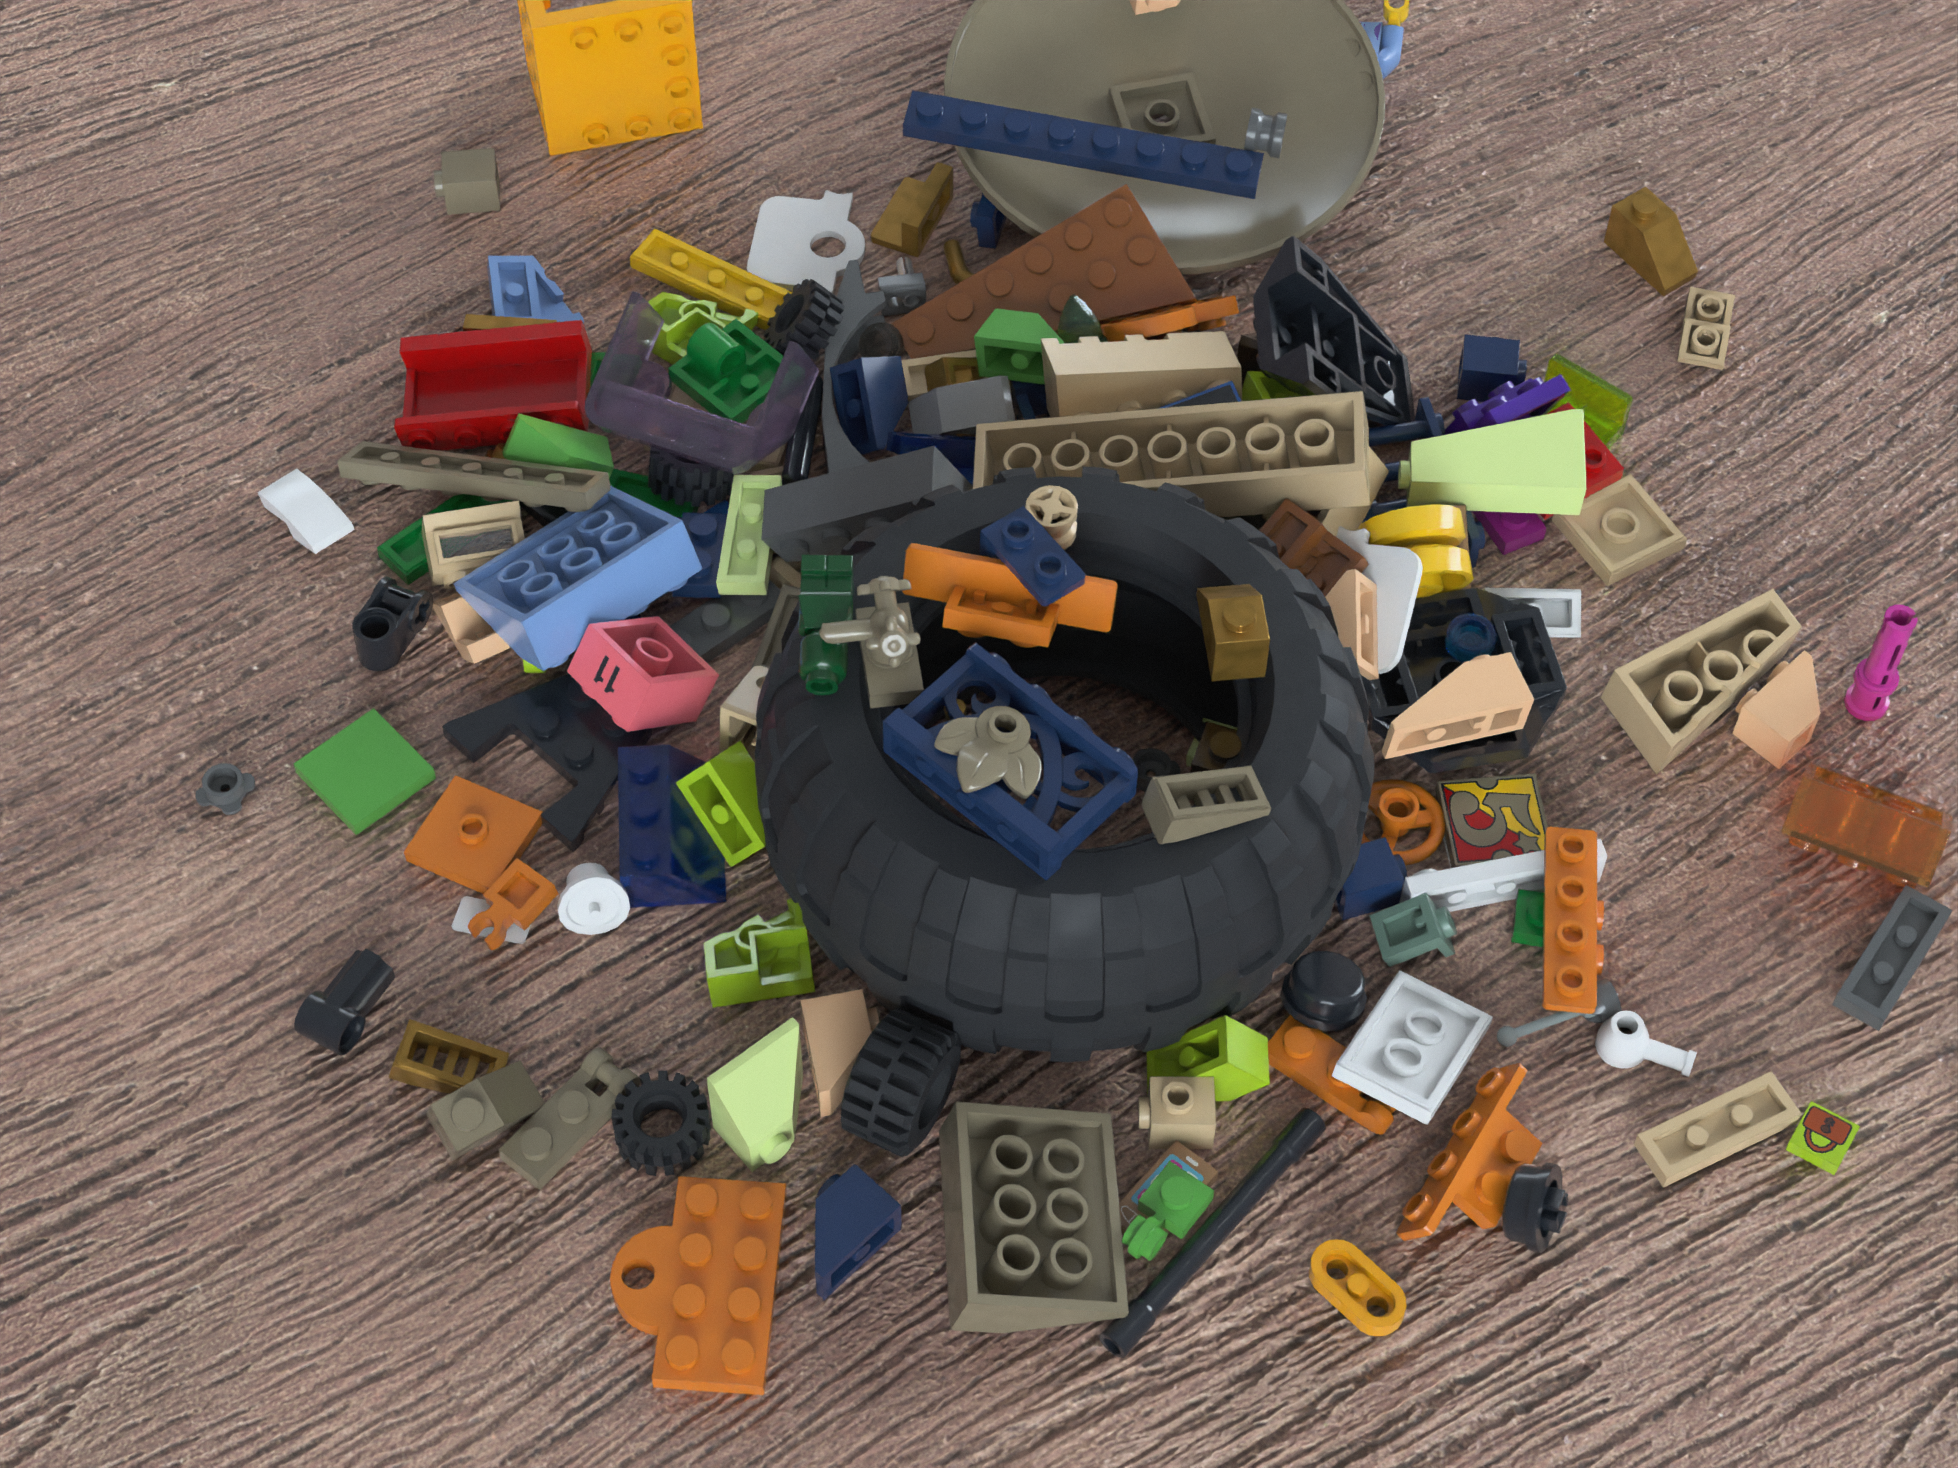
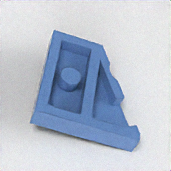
(524, 291)

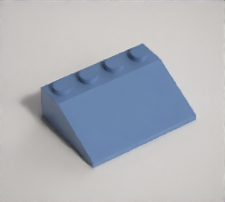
(580, 573)

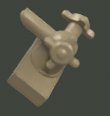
(885, 643)

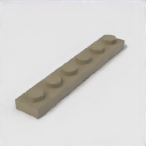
(474, 475)

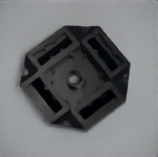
(1428, 662)

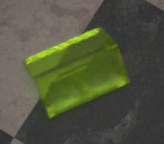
(1602, 403)

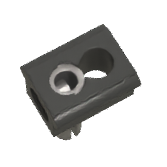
(902, 291)

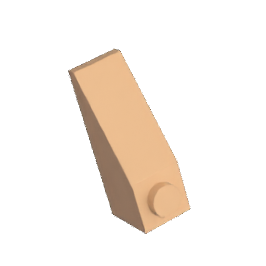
(1469, 704)

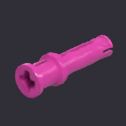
(1878, 673)

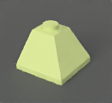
(759, 1097)

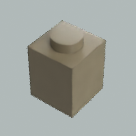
(468, 181)

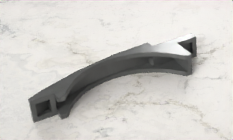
(842, 348)

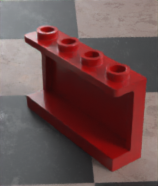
(475, 382)

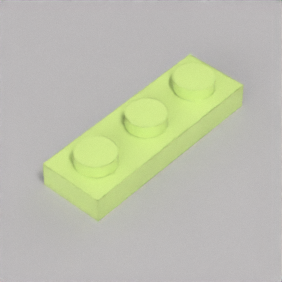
(744, 556)

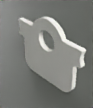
(790, 227)
(1397, 578)

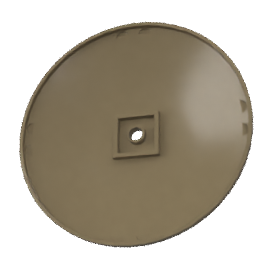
(1203, 71)

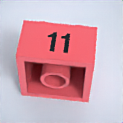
(642, 673)

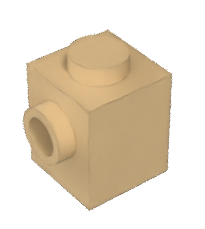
(1179, 1111)

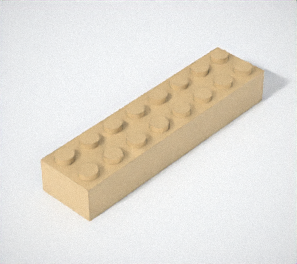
(1229, 454)

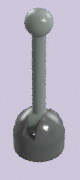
(1607, 1005)

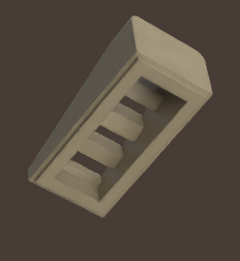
(1175, 820)

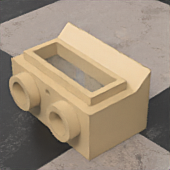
(468, 538)

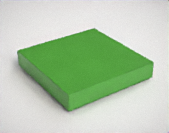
(364, 771)

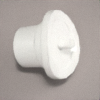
(592, 900)

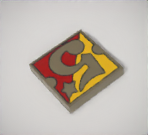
(1491, 817)

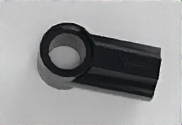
(339, 1013)

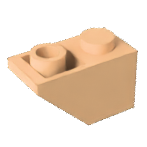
(1781, 714)

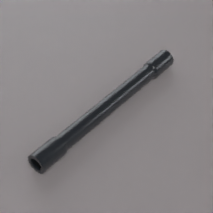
(1285, 1150)

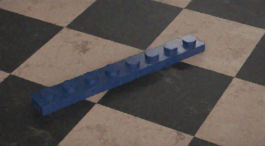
(1083, 144)

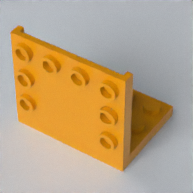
(611, 71)

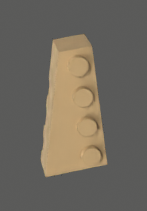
(1134, 372)
(1692, 680)

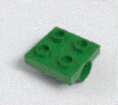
(727, 370)

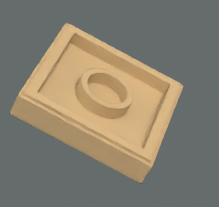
(1621, 531)

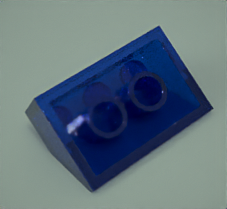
(662, 843)

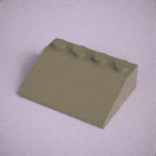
(1030, 1218)

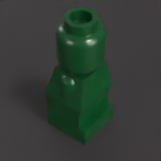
(824, 598)

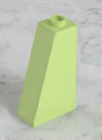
(1502, 467)

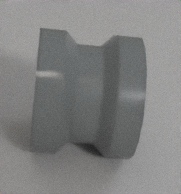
(1265, 132)

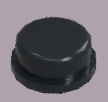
(1324, 991)
(1533, 1205)

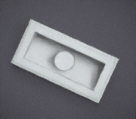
(1557, 606)

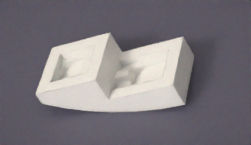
(306, 510)

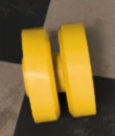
(1433, 535)

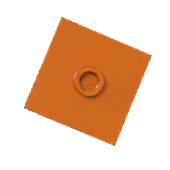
(473, 835)

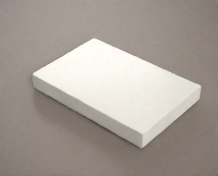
(1412, 1047)

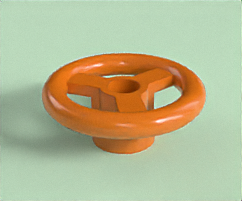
(1403, 800)

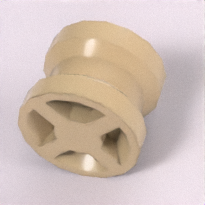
(1056, 504)

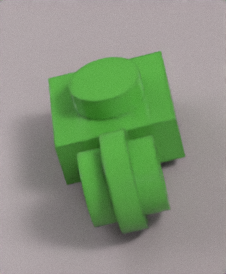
(1171, 1203)

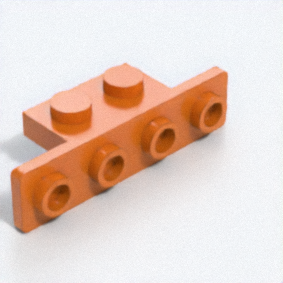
(992, 602)
(1571, 921)
(1476, 1161)

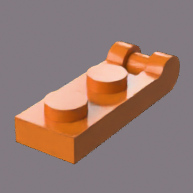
(1310, 1059)

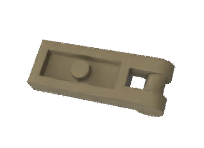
(567, 1120)

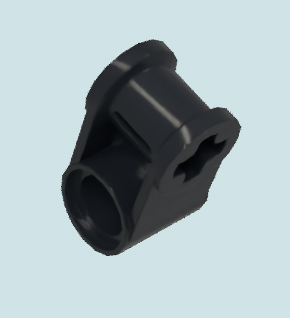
(389, 623)

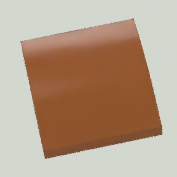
(1309, 547)

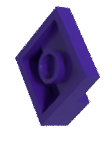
(1510, 404)

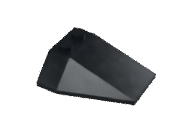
(1323, 340)

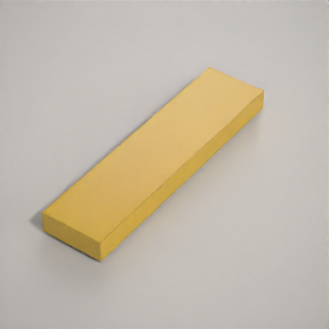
(706, 277)

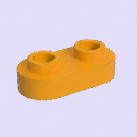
(1360, 1288)

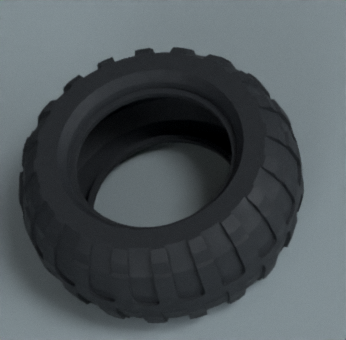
(1125, 934)

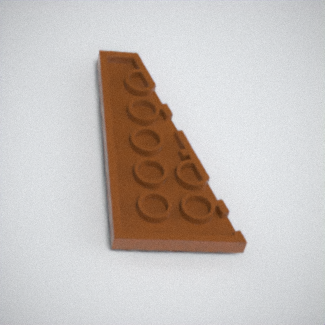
(1099, 254)

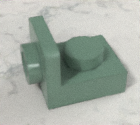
(1413, 929)

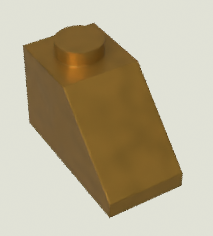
(1651, 241)
(1234, 631)

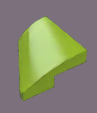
(683, 318)
(760, 960)

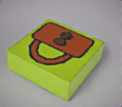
(1822, 1138)

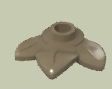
(991, 755)

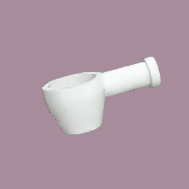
(1631, 1049)

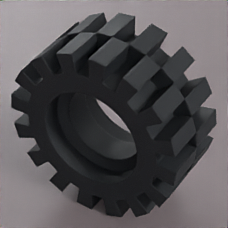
(805, 318)
(686, 479)
(661, 1150)

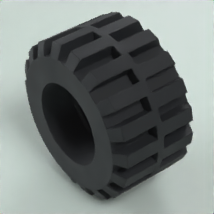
(900, 1082)

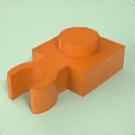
(514, 898)

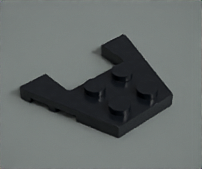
(568, 734)

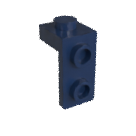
(1031, 556)

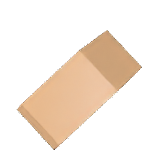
(467, 629)

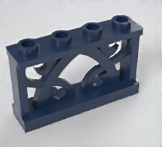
(1015, 826)

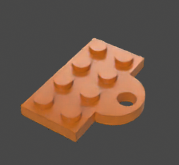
(1201, 316)
(709, 1285)

